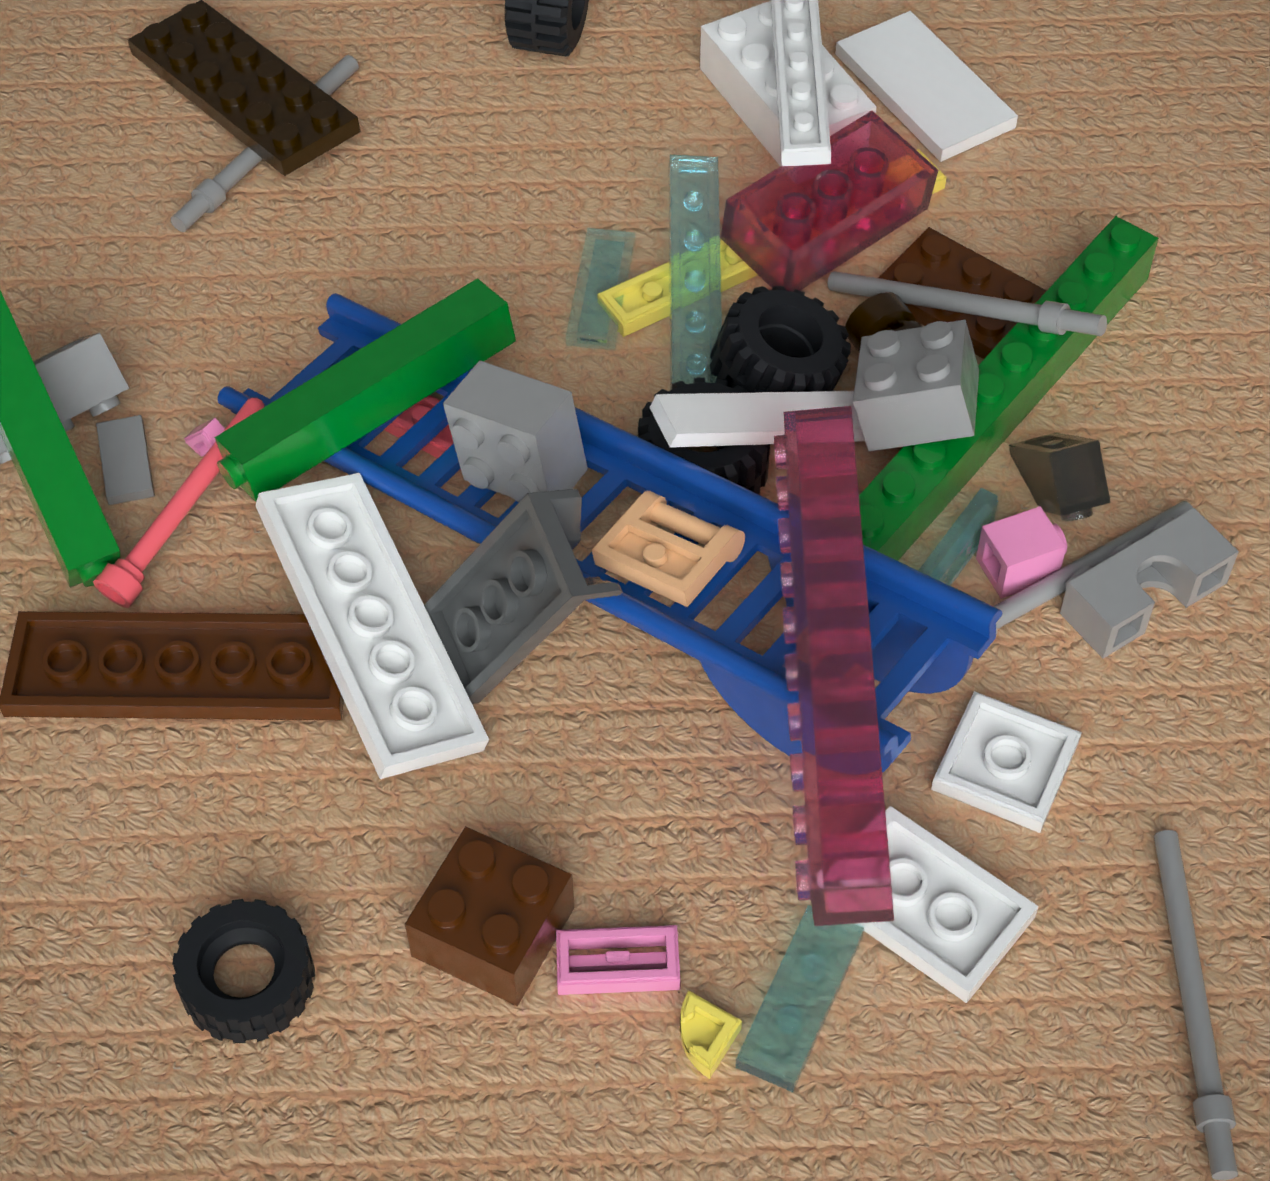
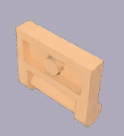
(661, 559)

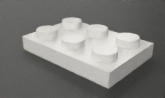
(947, 910)

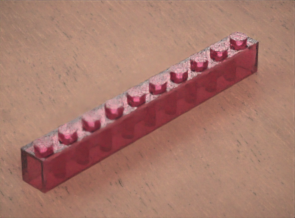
(833, 672)

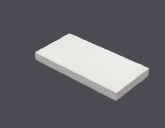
(926, 85)

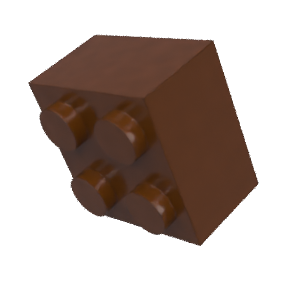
(490, 915)

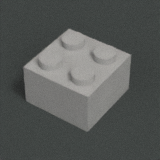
(916, 385)
(514, 433)

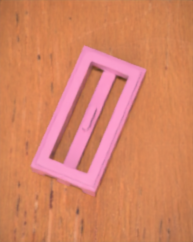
(617, 981)

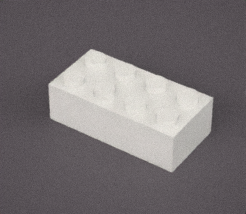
(741, 66)

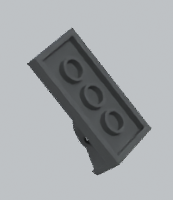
(514, 590)

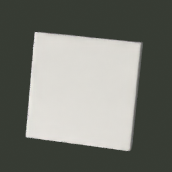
(1006, 761)

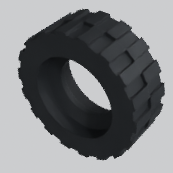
(243, 1016)

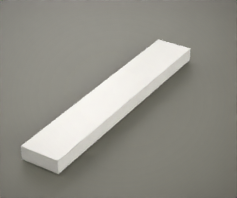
(800, 83)
(738, 417)

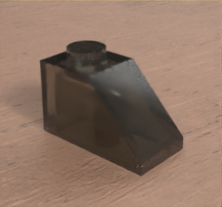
(1063, 473)

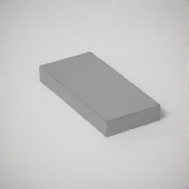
(125, 460)

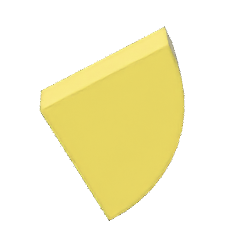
(706, 1032)

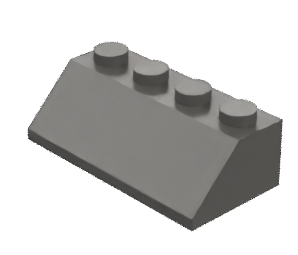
(78, 380)

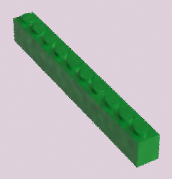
(1010, 384)

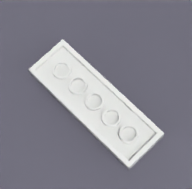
(371, 625)

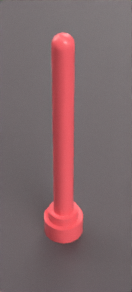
(123, 579)

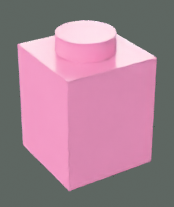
(1020, 551)

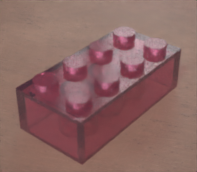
(819, 216)

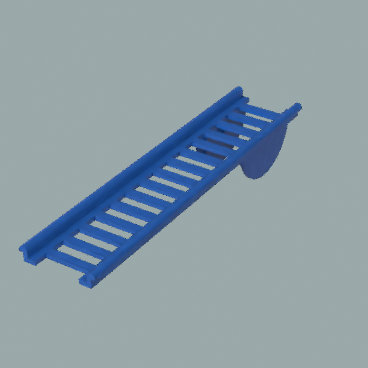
(918, 625)

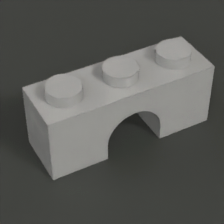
(1177, 556)

